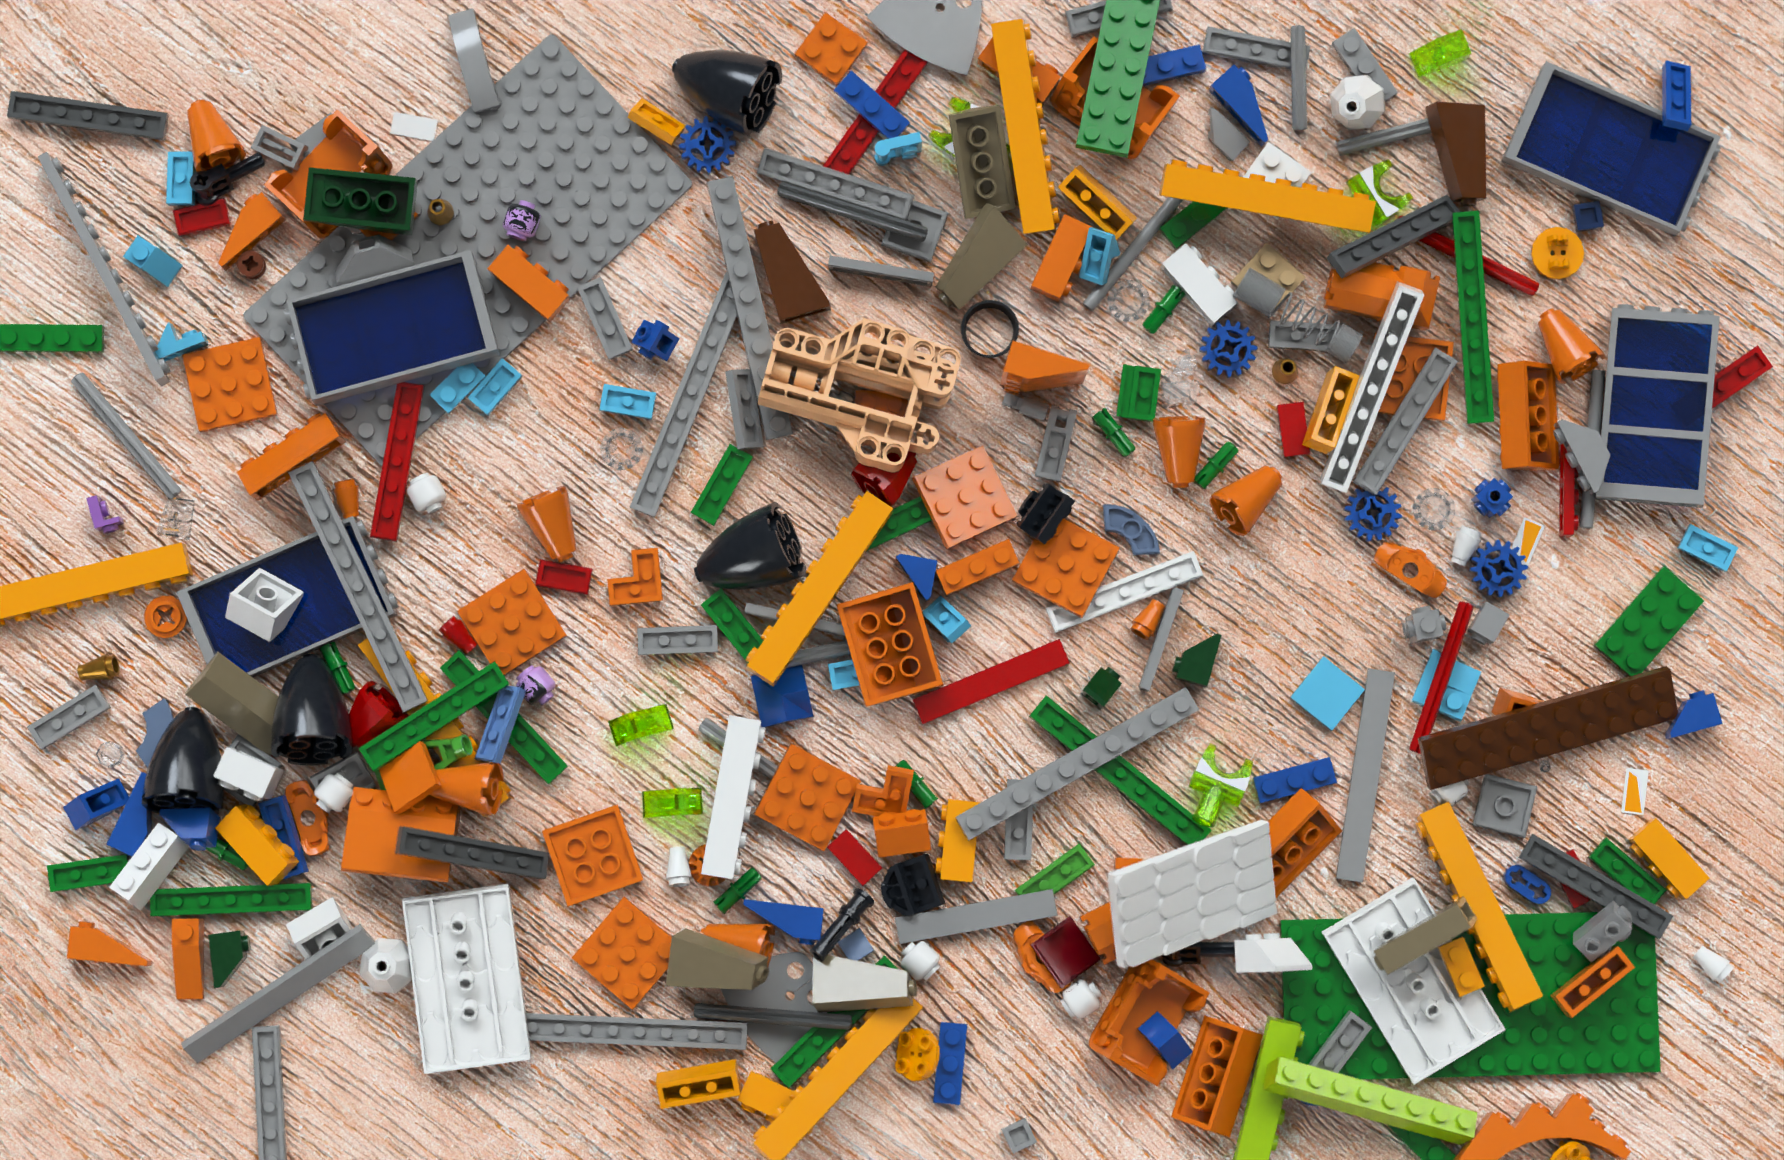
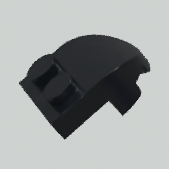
(1044, 512)
(912, 886)

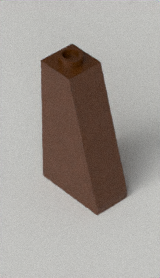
(1461, 148)
(789, 279)

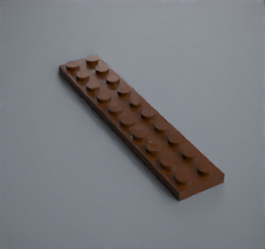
(1548, 727)

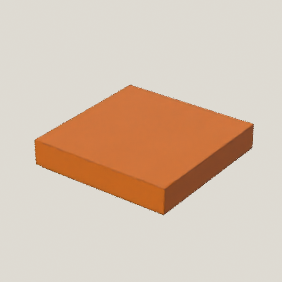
(410, 777)

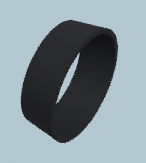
(995, 305)

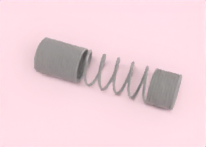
(1264, 296)

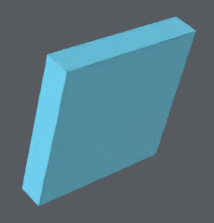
(1327, 693)

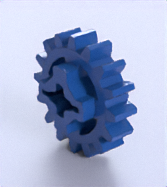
(696, 145)
(1232, 360)
(1374, 524)
(1502, 557)

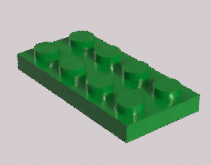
(1648, 622)

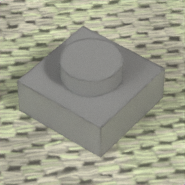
(1019, 1135)

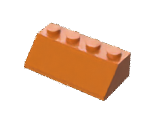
(1527, 416)
(299, 448)
(1298, 837)
(1217, 1076)

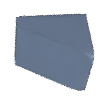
(855, 945)

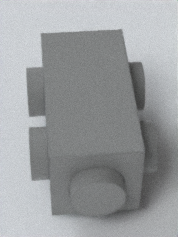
(1424, 625)
(1603, 931)

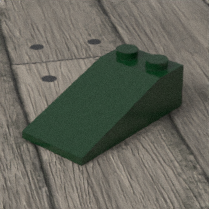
(361, 200)

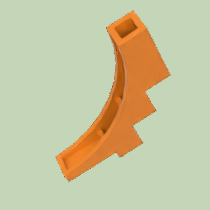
(1569, 1121)

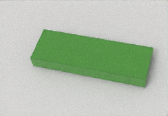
(1059, 872)

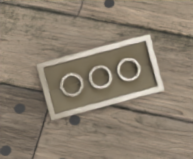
(981, 159)
(236, 700)

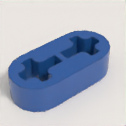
(1531, 879)

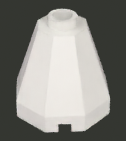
(1366, 95)
(398, 970)

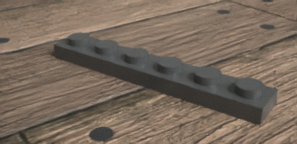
(87, 115)
(1392, 237)
(471, 852)
(1594, 885)

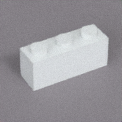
(1199, 284)
(149, 866)

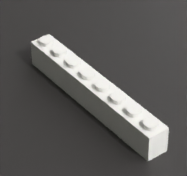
(1372, 386)

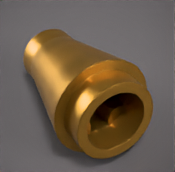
(444, 215)
(1282, 376)
(101, 668)

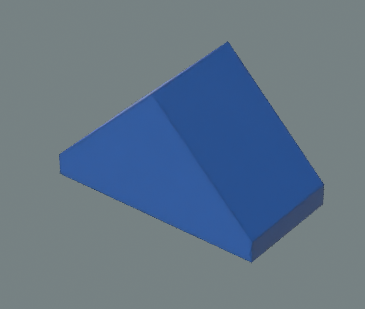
(920, 572)
(1165, 1039)

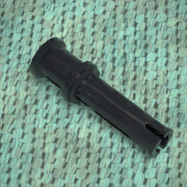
(848, 916)

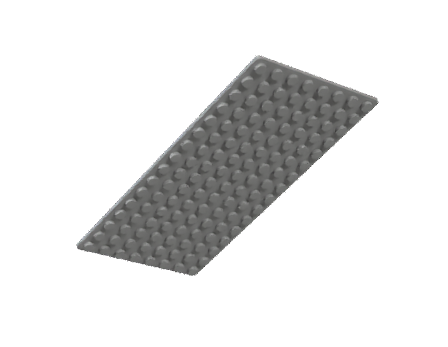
(548, 144)

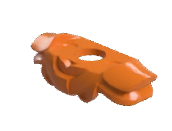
(1393, 558)
(313, 837)
(1023, 937)

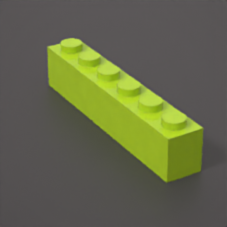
(1264, 1107)

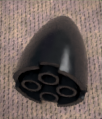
(730, 86)
(753, 553)
(311, 716)
(184, 766)

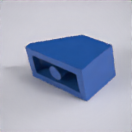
(1695, 715)
(96, 804)
(193, 826)

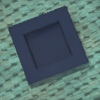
(1587, 216)

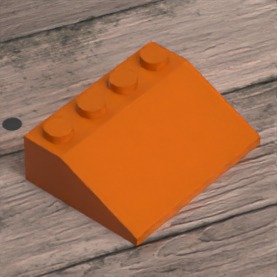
(1037, 370)
(889, 644)
(374, 831)

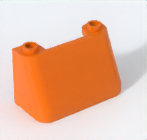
(1072, 90)
(342, 149)
(1140, 995)

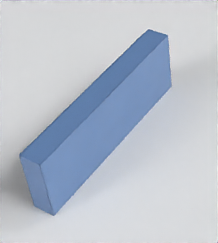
(500, 724)

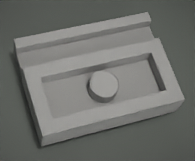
(350, 768)

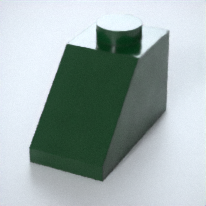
(1197, 662)
(1102, 687)
(227, 954)

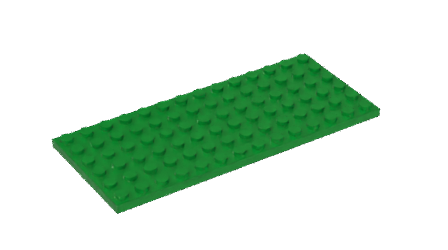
(1607, 1036)

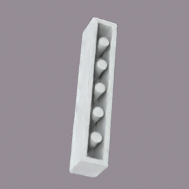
(731, 797)

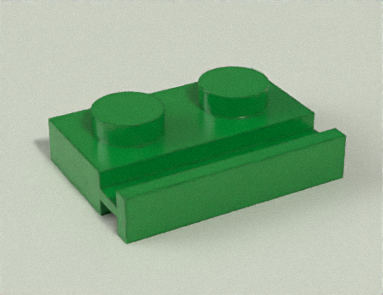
(1138, 393)

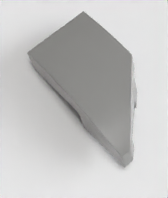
(1226, 135)

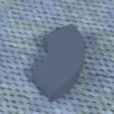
(1131, 528)
(157, 720)

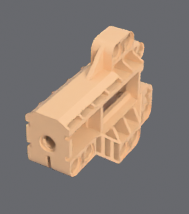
(843, 361)

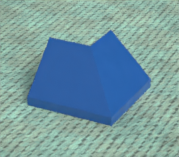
(785, 701)

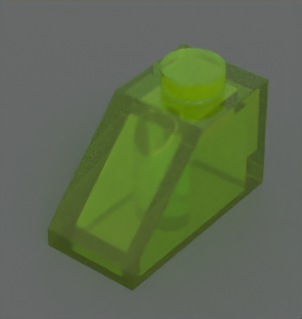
(1440, 53)
(640, 724)
(672, 802)

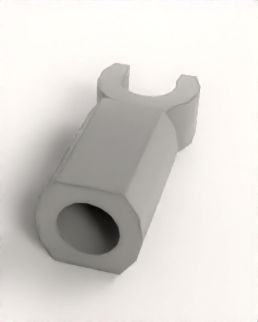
(1026, 406)

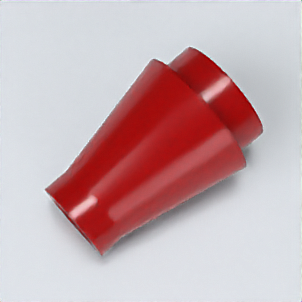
(457, 634)

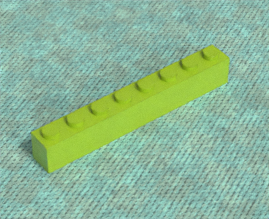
(1370, 1101)

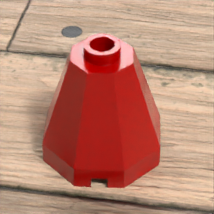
(884, 484)
(373, 713)

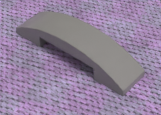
(473, 60)

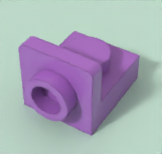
(99, 511)

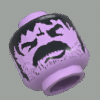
(521, 220)
(537, 685)

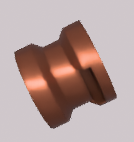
(253, 269)

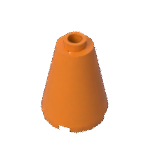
(211, 138)
(1568, 346)
(1179, 447)
(1246, 499)
(551, 522)
(472, 787)
(747, 936)

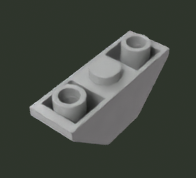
(372, 258)
(1585, 452)

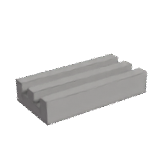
(297, 156)

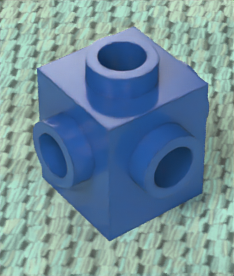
(655, 340)
(1485, 504)

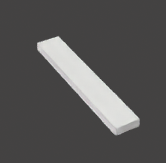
(1130, 590)

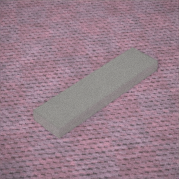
(1089, 17)
(1249, 48)
(880, 271)
(770, 613)
(1160, 639)

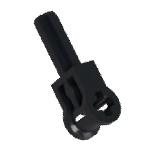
(219, 180)
(1194, 952)

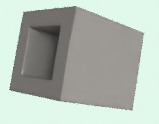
(1487, 623)

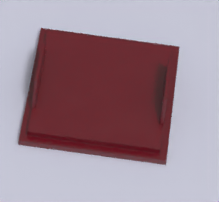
(1065, 952)

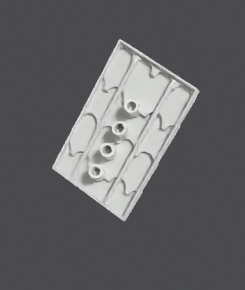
(1192, 894)
(466, 978)
(1418, 1002)

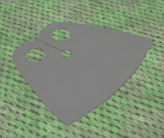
(934, 36)
(777, 1039)

